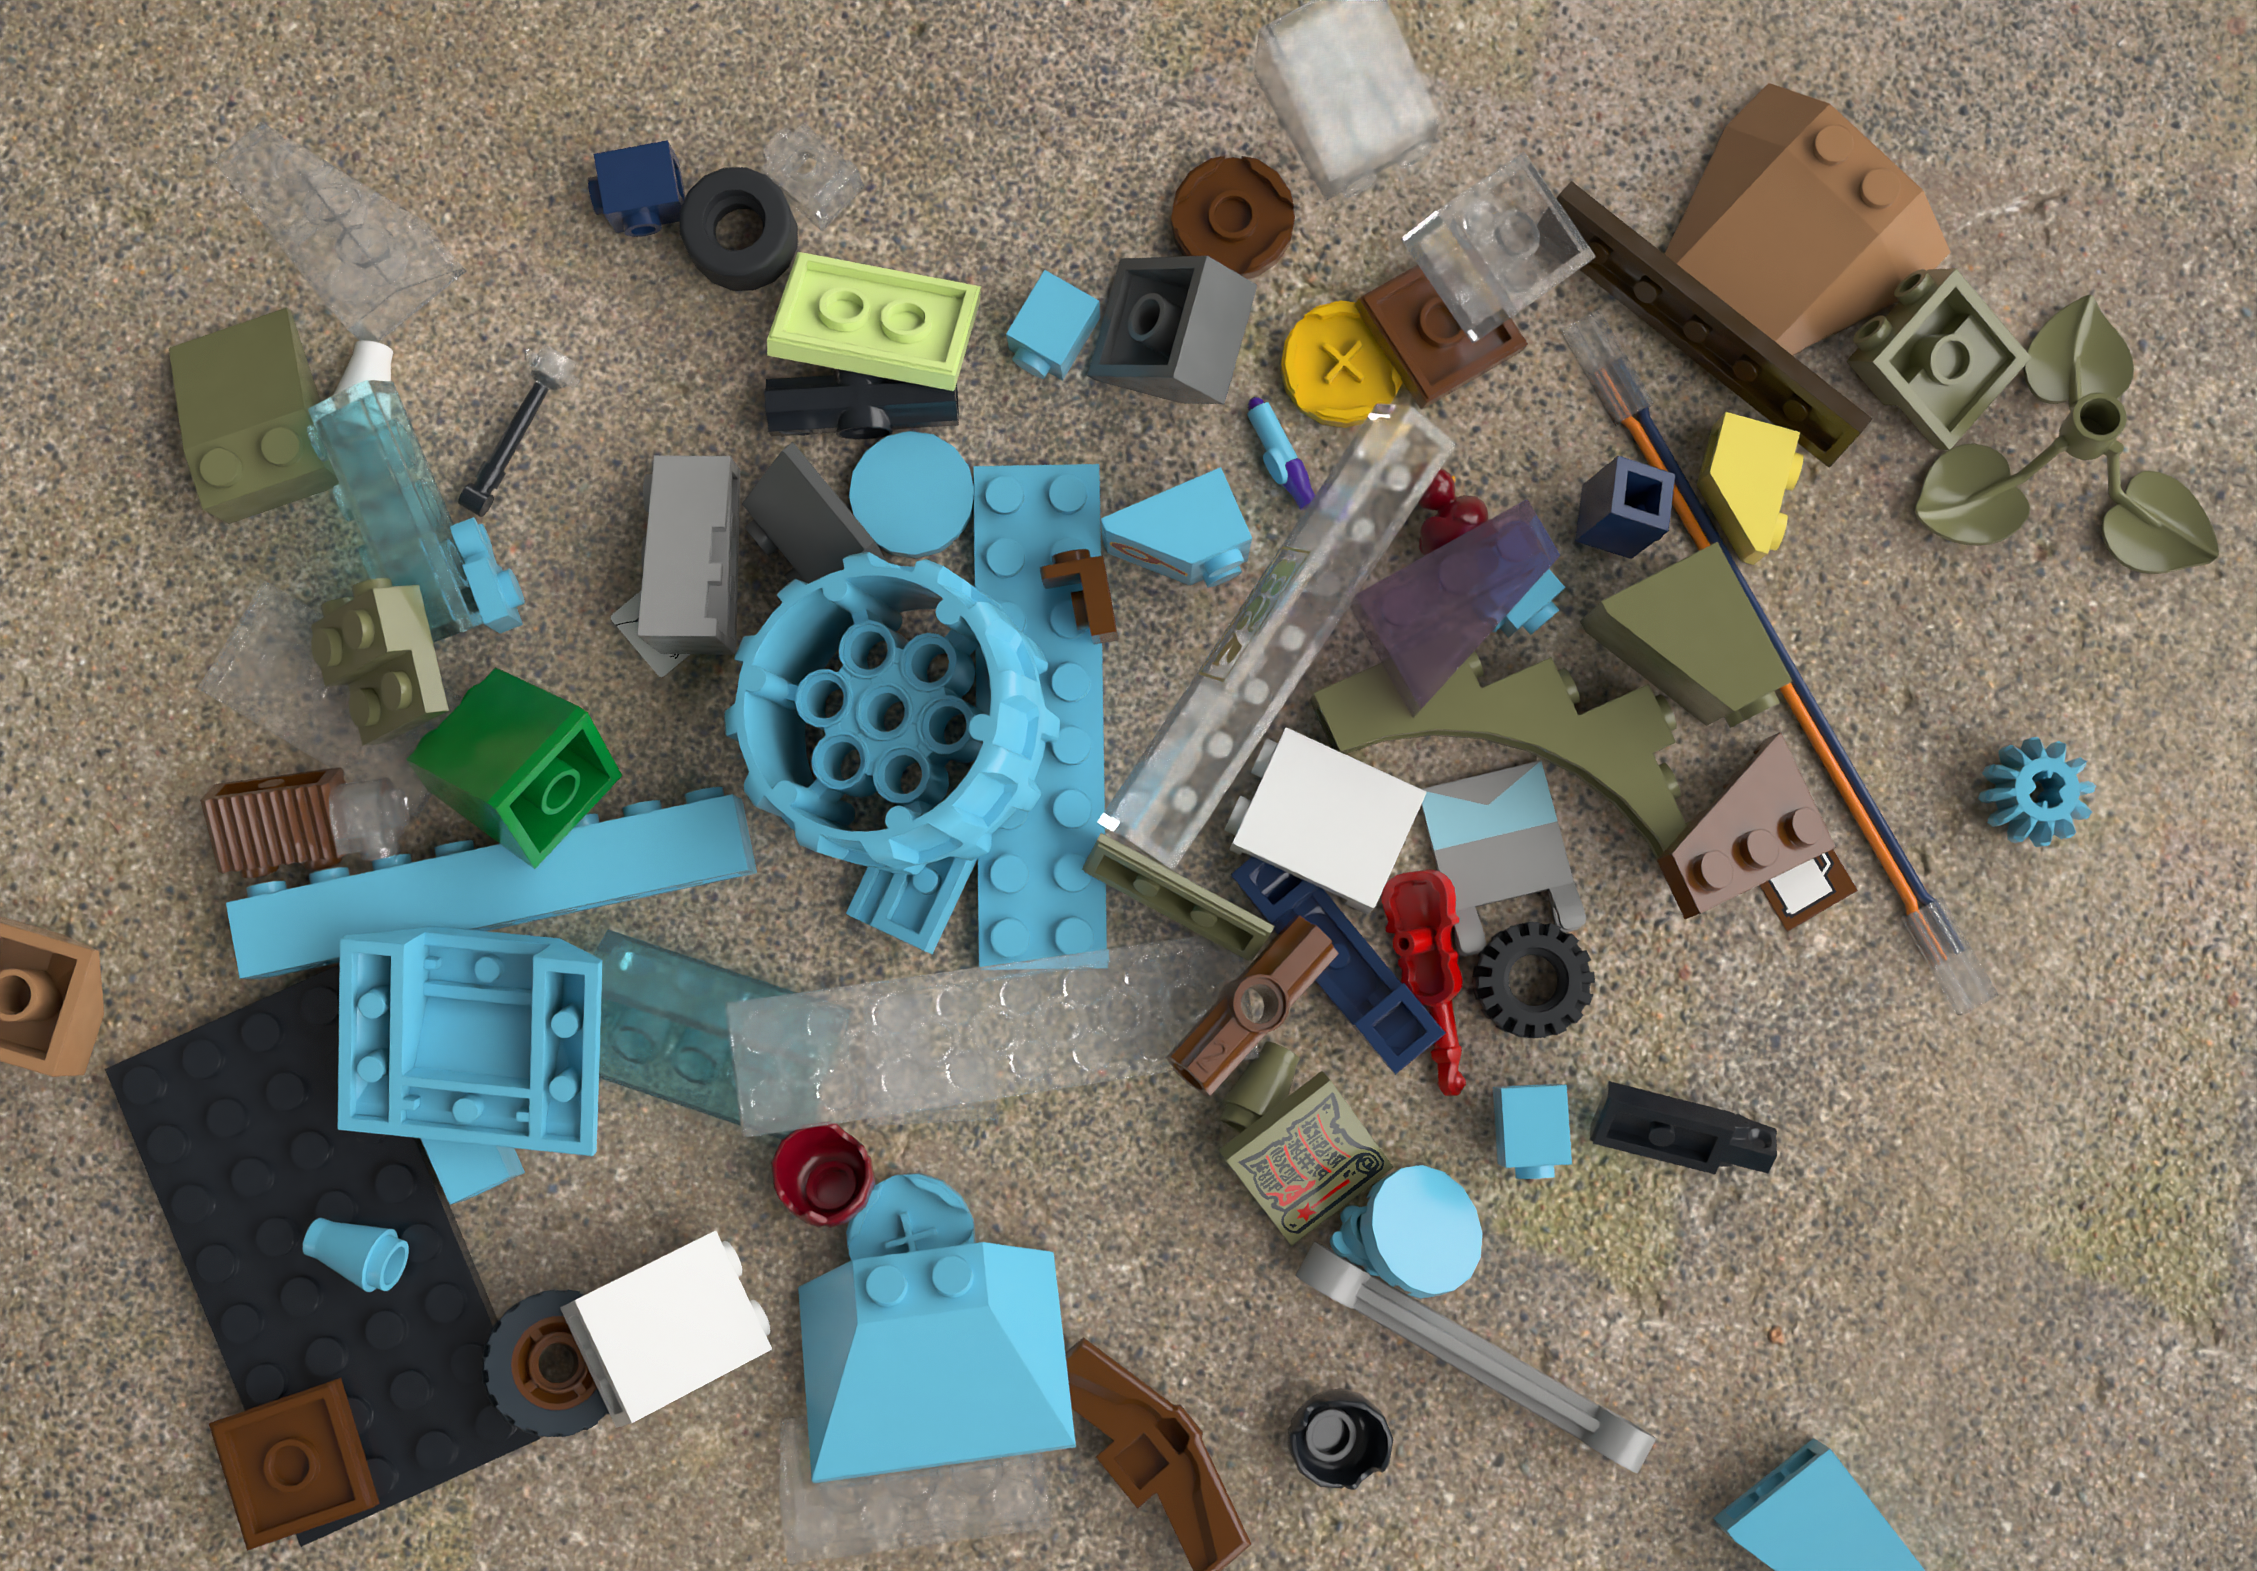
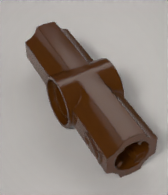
(1224, 1032)

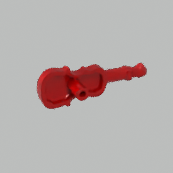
(1421, 914)

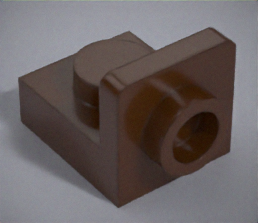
(1092, 604)

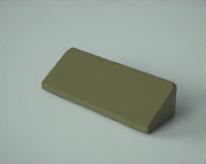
(1177, 897)

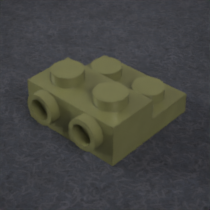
(1938, 355)
(384, 654)

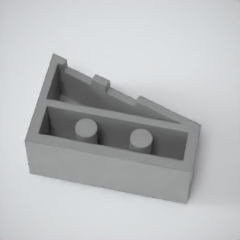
(691, 555)

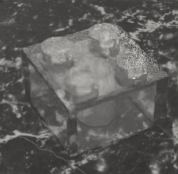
(1497, 247)

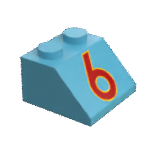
(1183, 532)

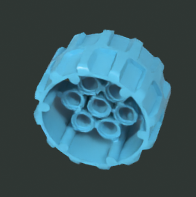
(787, 687)

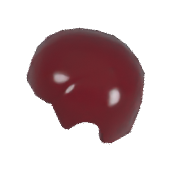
(822, 1175)

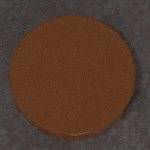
(1234, 214)

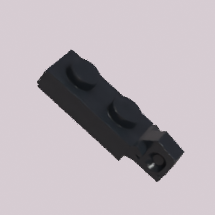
(1680, 1131)

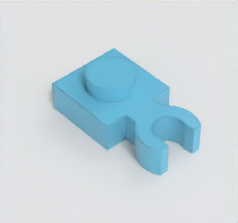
(493, 589)

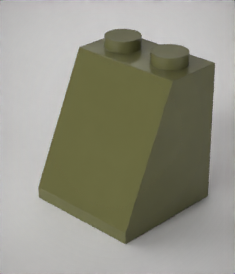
(1694, 639)

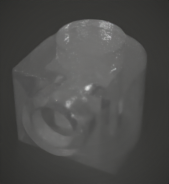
(368, 817)

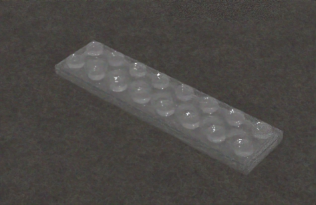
(971, 1033)

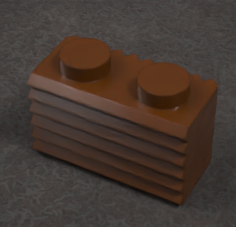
(272, 822)

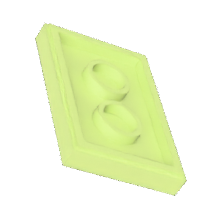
(874, 321)

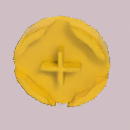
(1336, 367)

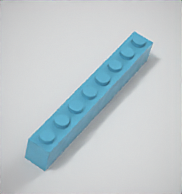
(490, 886)

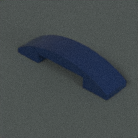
(1357, 978)

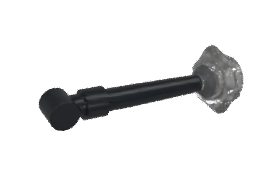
(550, 372)

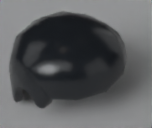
(1339, 1439)

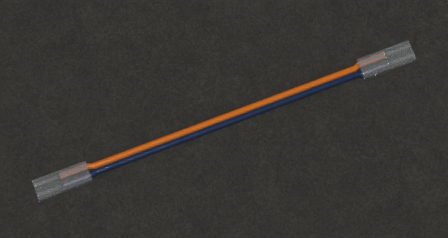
(1932, 923)

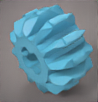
(2056, 804)

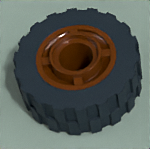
(514, 1374)

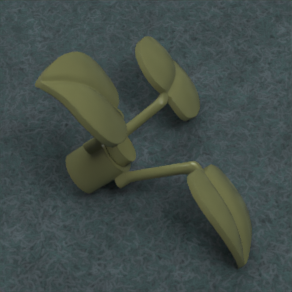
(2087, 363)

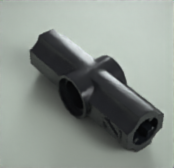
(855, 405)

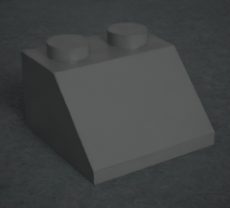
(1173, 328)
(804, 519)

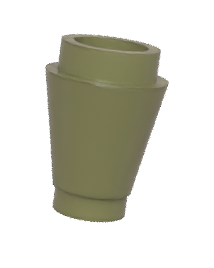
(1260, 1087)

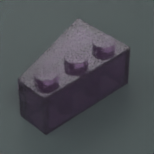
(1451, 600)

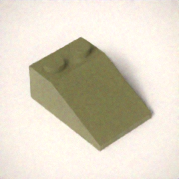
(247, 417)

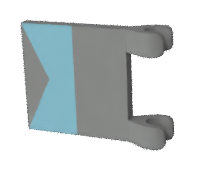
(1499, 843)

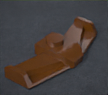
(1157, 1452)

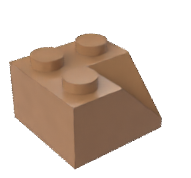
(48, 1000)

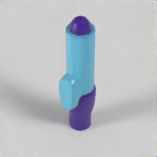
(1279, 455)

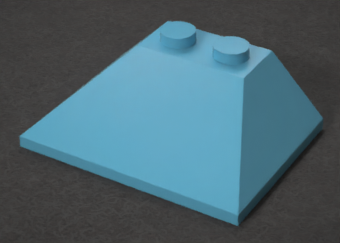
(470, 1038)
(934, 1360)

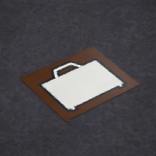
(1808, 889)

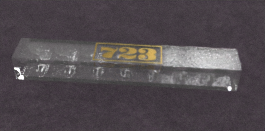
(1277, 633)

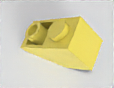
(1746, 480)

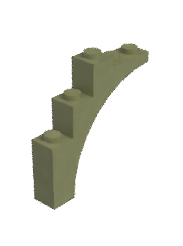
(1533, 713)

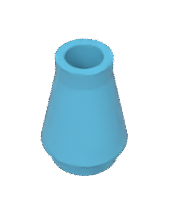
(358, 1252)

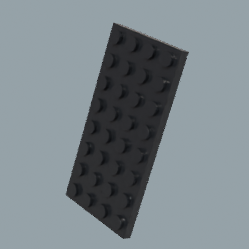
(243, 1163)

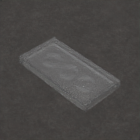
(275, 682)

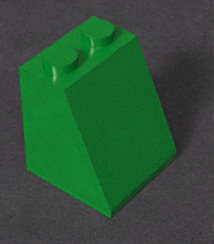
(517, 764)

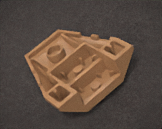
(1803, 221)

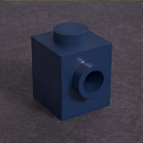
(638, 188)
(1625, 507)

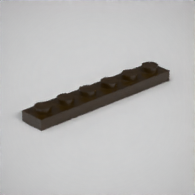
(1713, 332)

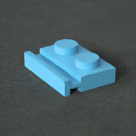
(912, 905)

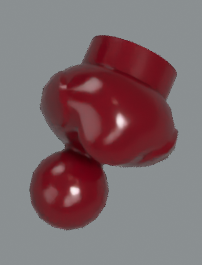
(1454, 514)

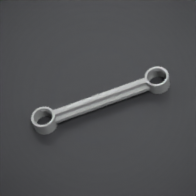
(1476, 1357)

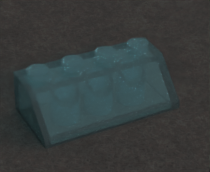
(394, 500)
(669, 1024)

